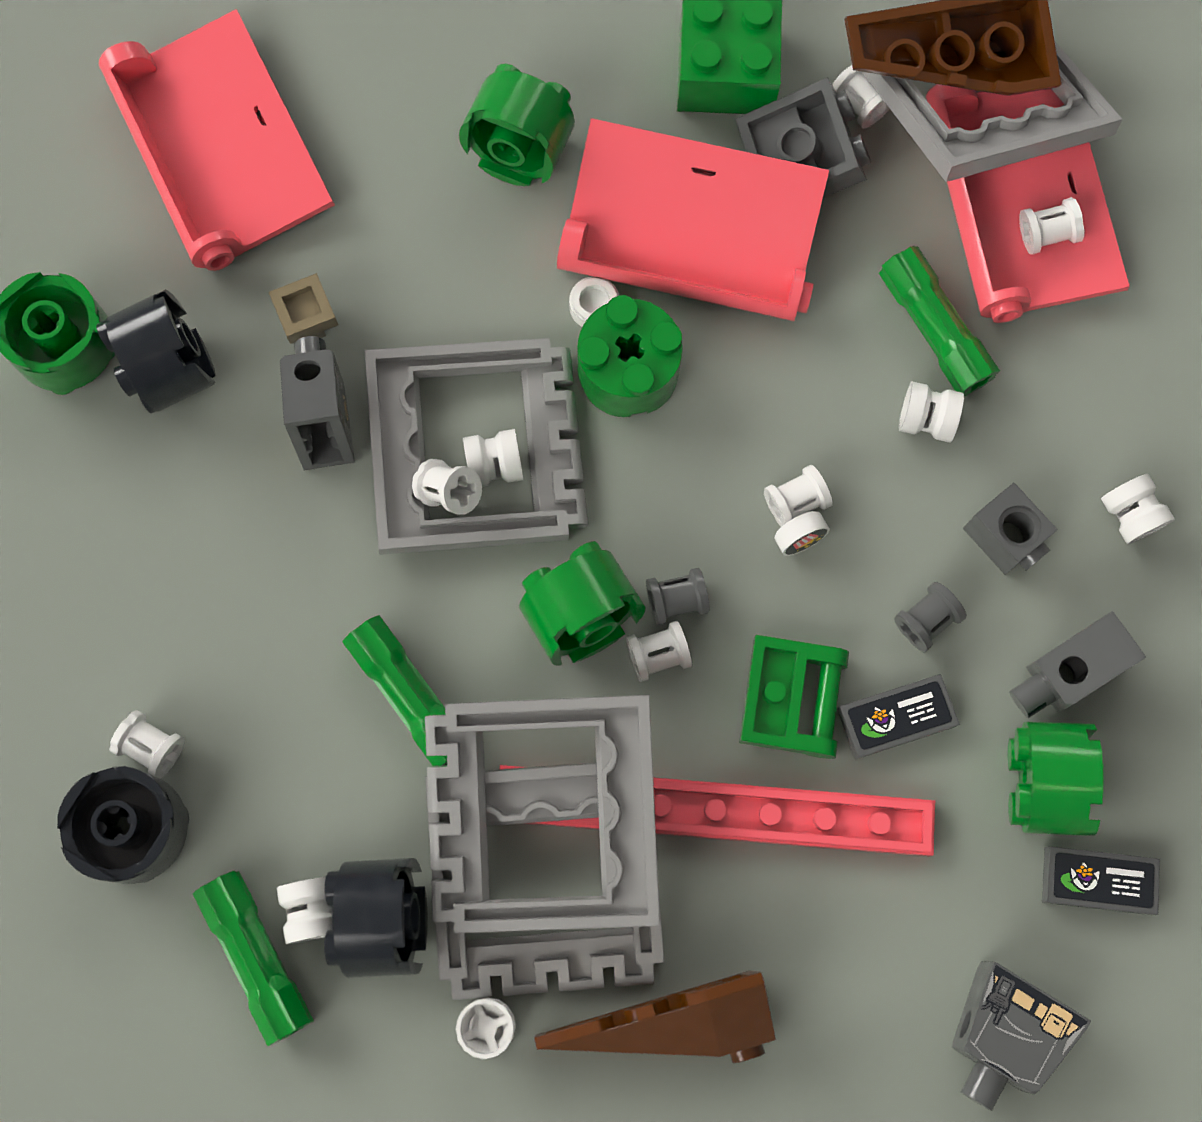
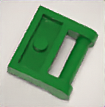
(776, 696)

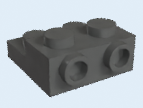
(810, 131)

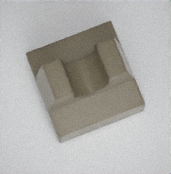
(303, 308)

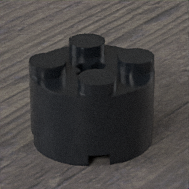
(157, 352)
(96, 843)
(376, 918)

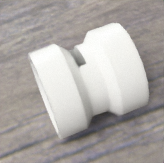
(941, 415)
(480, 456)
(1142, 520)
(306, 910)
(478, 1031)

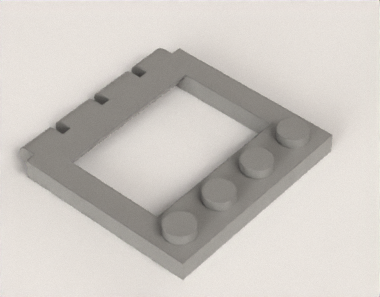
(1000, 139)
(399, 444)
(624, 812)
(523, 961)

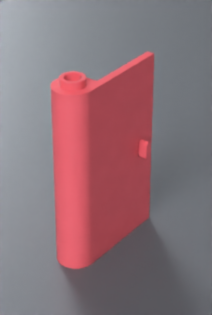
(204, 146)
(989, 207)
(693, 220)

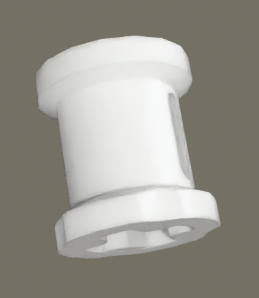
(862, 95)
(1051, 225)
(452, 496)
(798, 496)
(676, 655)
(146, 744)

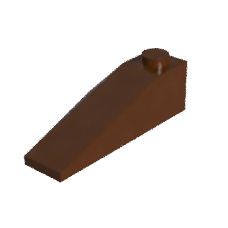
(960, 44)
(699, 1021)

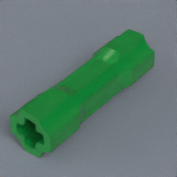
(958, 351)
(396, 677)
(269, 990)

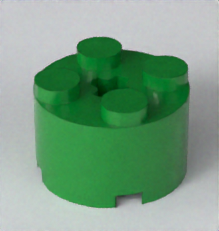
(518, 126)
(624, 330)
(52, 331)
(579, 604)
(1057, 778)

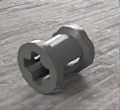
(677, 596)
(930, 616)

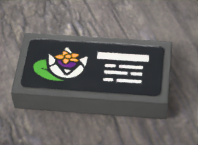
(898, 716)
(1101, 880)

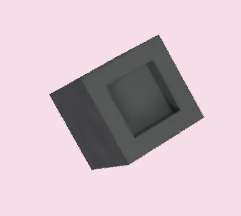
(1017, 509)

